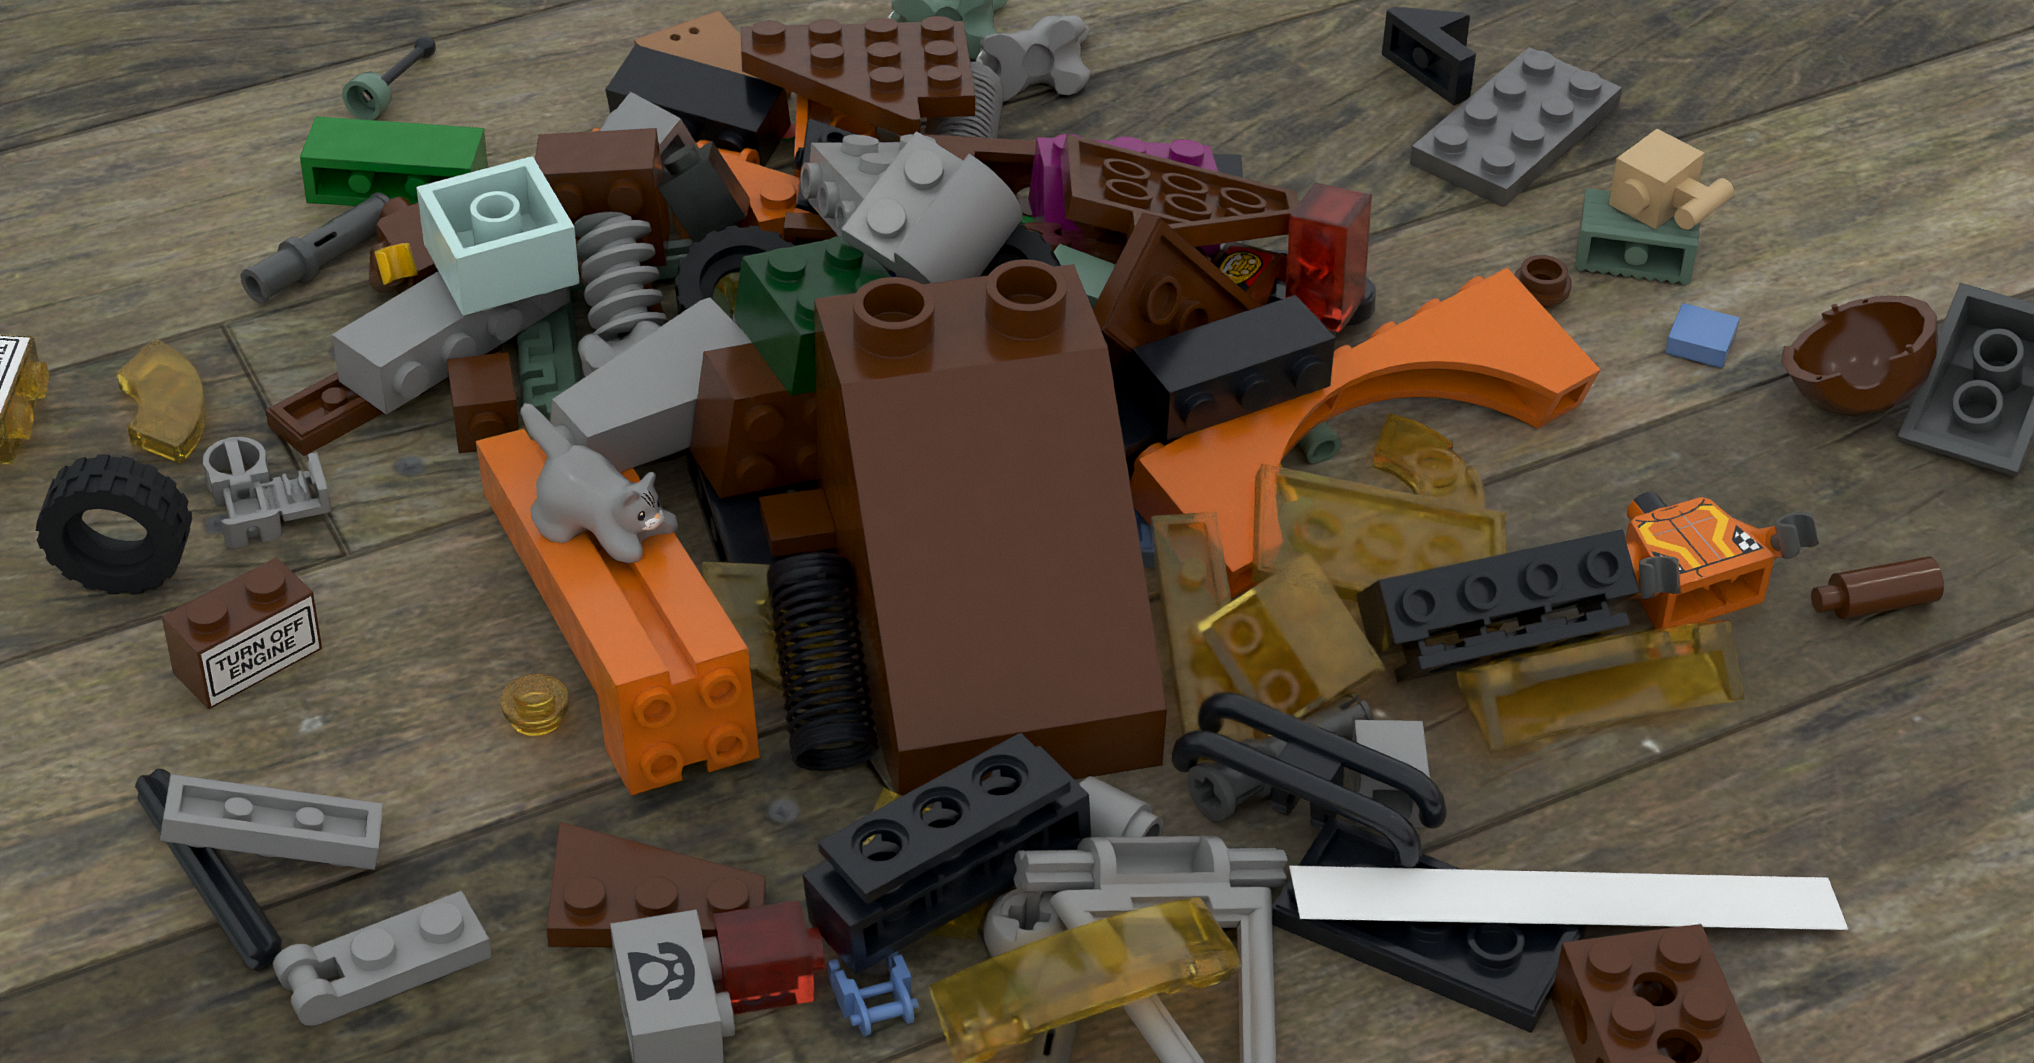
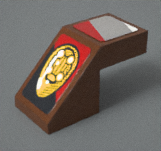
(1252, 269)

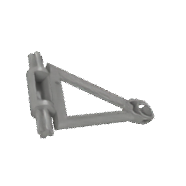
(1137, 872)

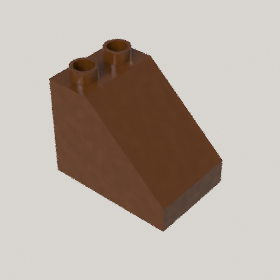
(987, 522)

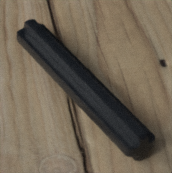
(216, 883)

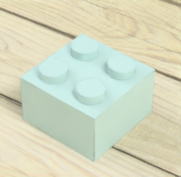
(498, 235)

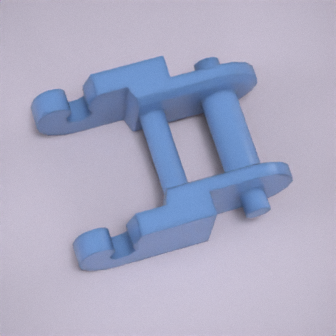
(851, 998)

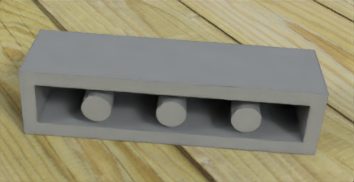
(407, 340)

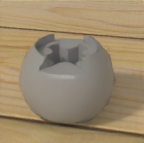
(1020, 920)

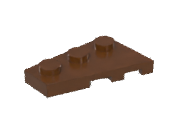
(618, 880)

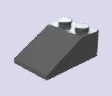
(1980, 384)

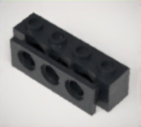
(1497, 590)
(945, 860)

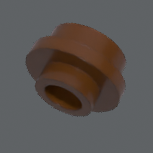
(1545, 279)

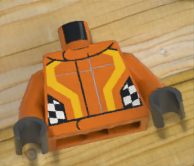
(1703, 562)

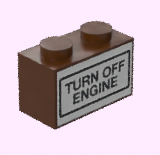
(242, 632)

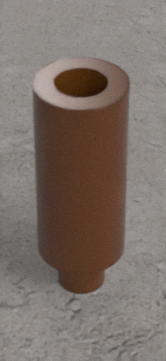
(1880, 588)

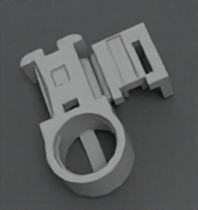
(252, 499)

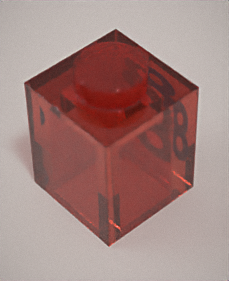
(768, 956)

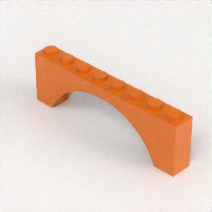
(1476, 347)

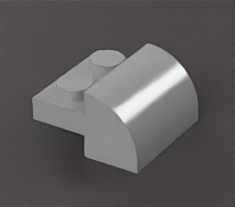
(934, 215)

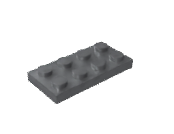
(1515, 126)

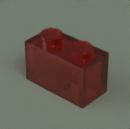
(1329, 253)

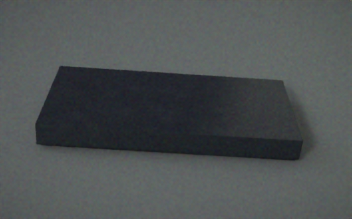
(1485, 966)

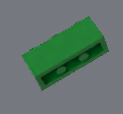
(357, 157)

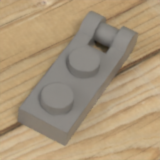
(382, 959)

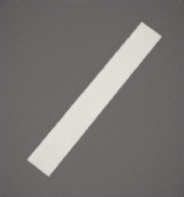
(1565, 898)

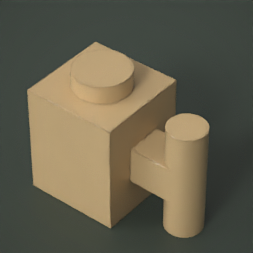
(1662, 181)

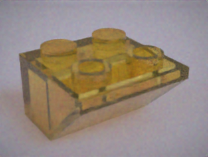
(1292, 642)

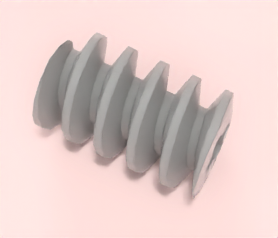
(615, 273)

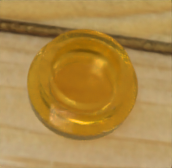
(534, 704)

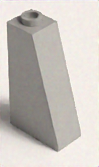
(647, 395)

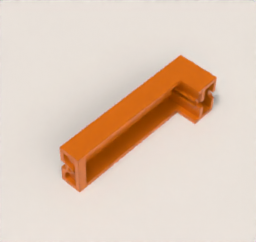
(643, 631)

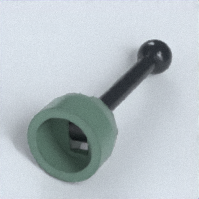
(377, 86)

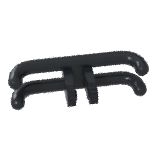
(1313, 770)

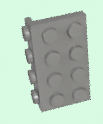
(845, 173)

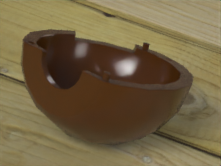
(1865, 355)

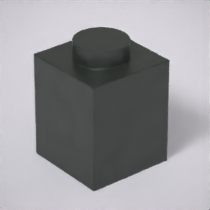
(702, 191)

